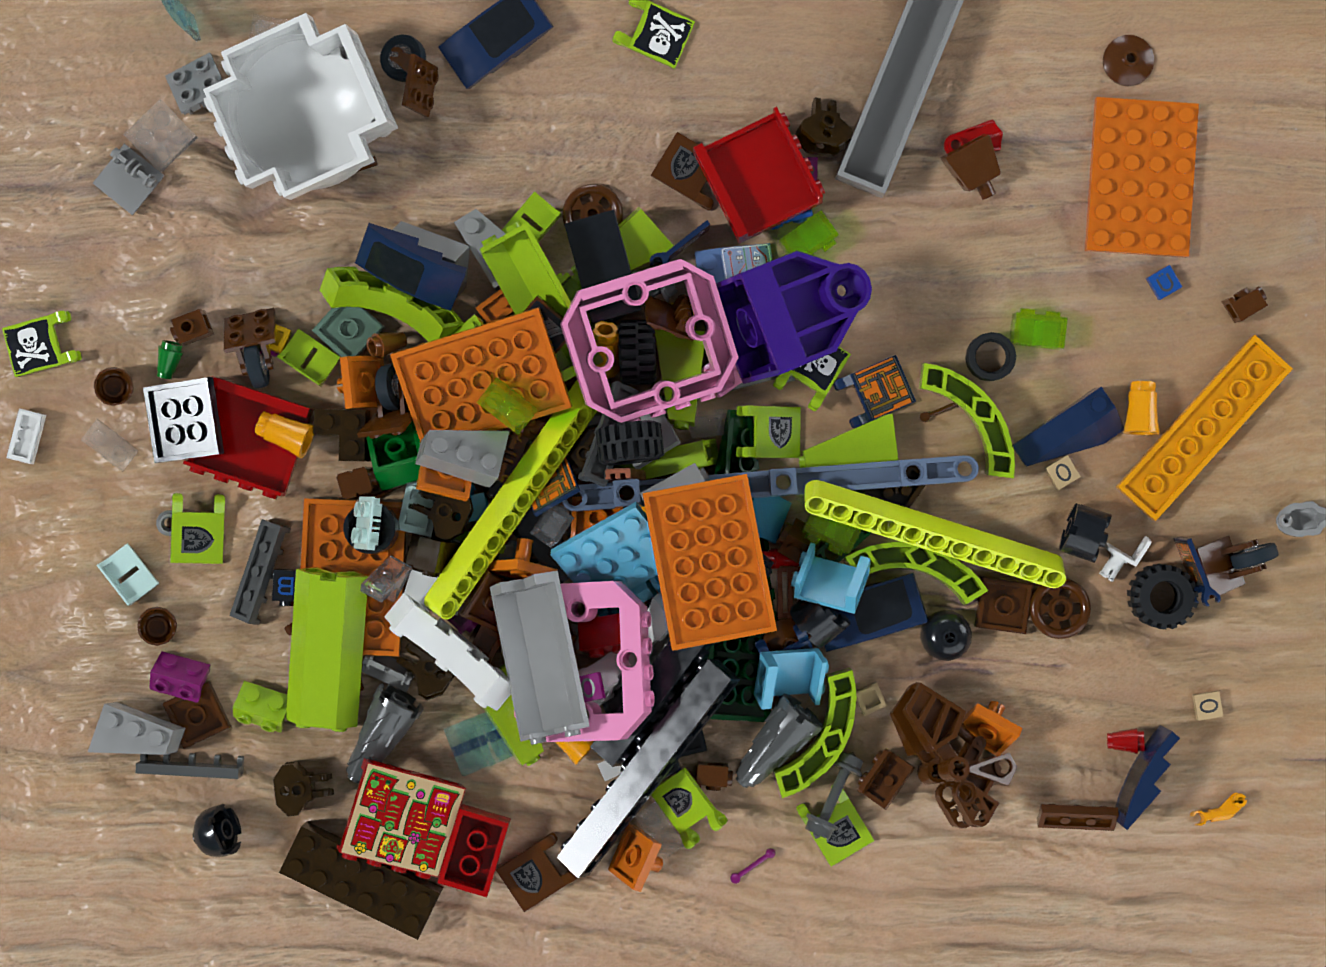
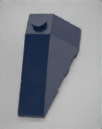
(1078, 427)

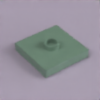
(347, 330)

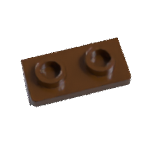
(885, 778)

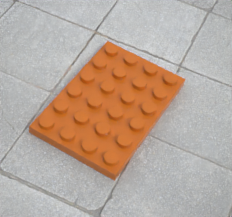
(1141, 177)
(453, 372)
(328, 549)
(709, 562)

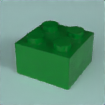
(395, 457)

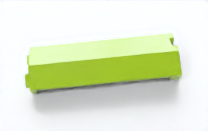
(525, 273)
(326, 649)

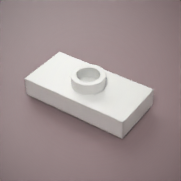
(26, 436)

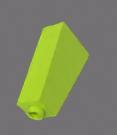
(640, 240)
(679, 361)
(863, 444)
(678, 458)
(507, 728)

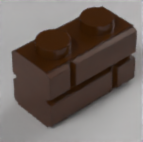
(357, 482)

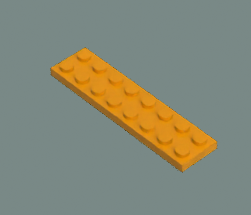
(1204, 427)

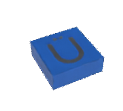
(1164, 282)

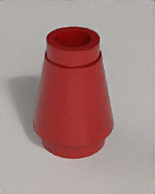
(1126, 740)

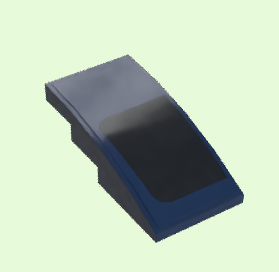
(494, 39)
(410, 267)
(883, 610)
(1139, 785)

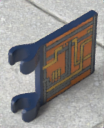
(880, 389)
(558, 488)
(1195, 570)

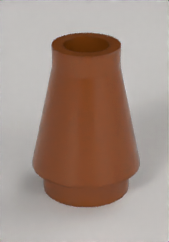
(385, 343)

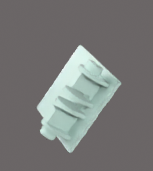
(364, 511)

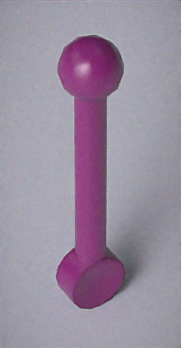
(735, 877)

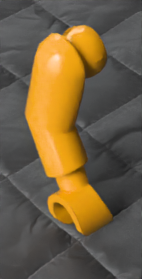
(1224, 812)

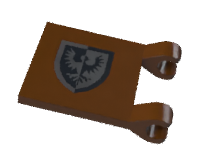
(682, 172)
(533, 875)

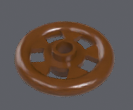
(597, 193)
(1053, 629)

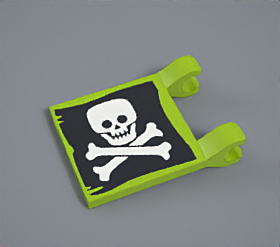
(659, 33)
(35, 344)
(817, 375)

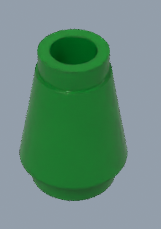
(168, 358)

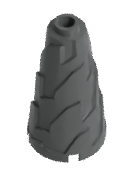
(386, 724)
(785, 731)

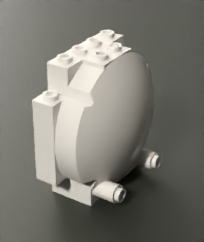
(299, 107)

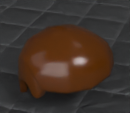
(113, 386)
(157, 626)

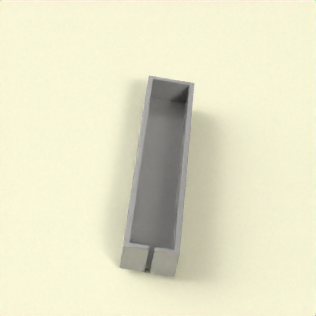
(897, 94)

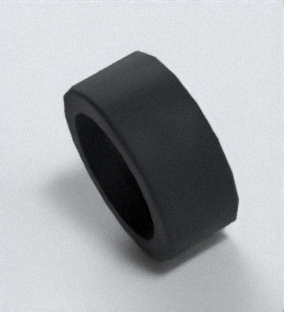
(1009, 352)

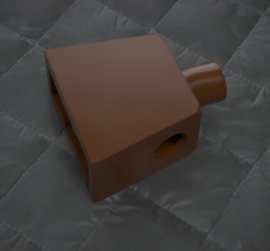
(974, 165)

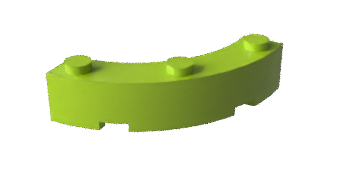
(361, 289)
(982, 412)
(948, 570)
(829, 742)

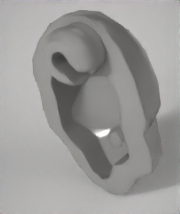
(1302, 519)

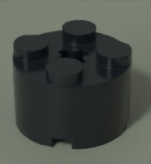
(388, 530)
(1085, 532)
(819, 621)

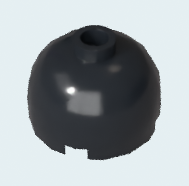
(934, 633)
(217, 831)

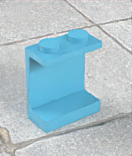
(830, 582)
(790, 673)

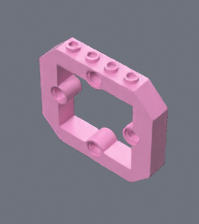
(706, 307)
(634, 639)

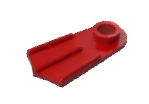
(964, 136)

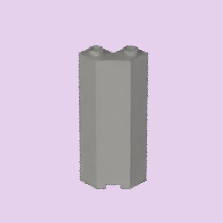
(539, 657)

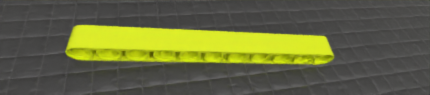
(509, 506)
(934, 534)

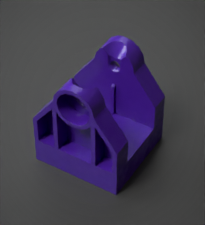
(790, 312)

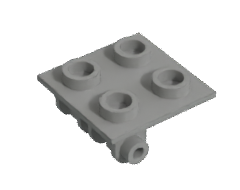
(190, 80)
(128, 178)

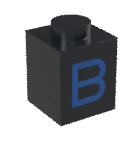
(284, 586)

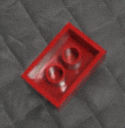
(474, 850)

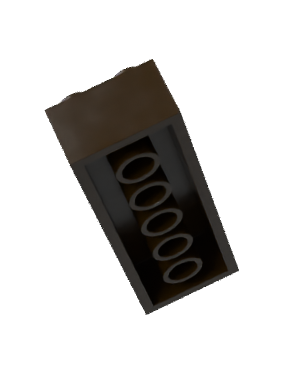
(378, 892)

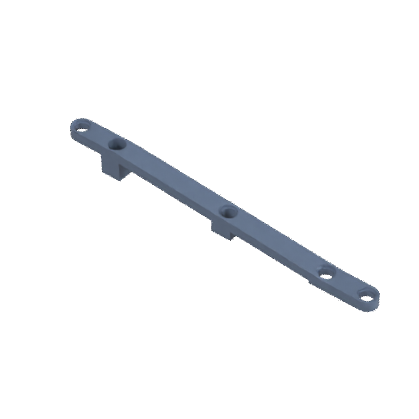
(763, 483)

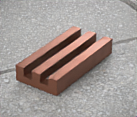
(625, 474)
(789, 570)

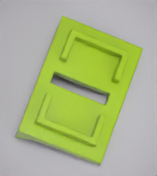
(540, 212)
(300, 348)

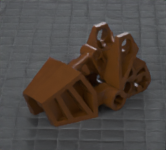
(925, 728)

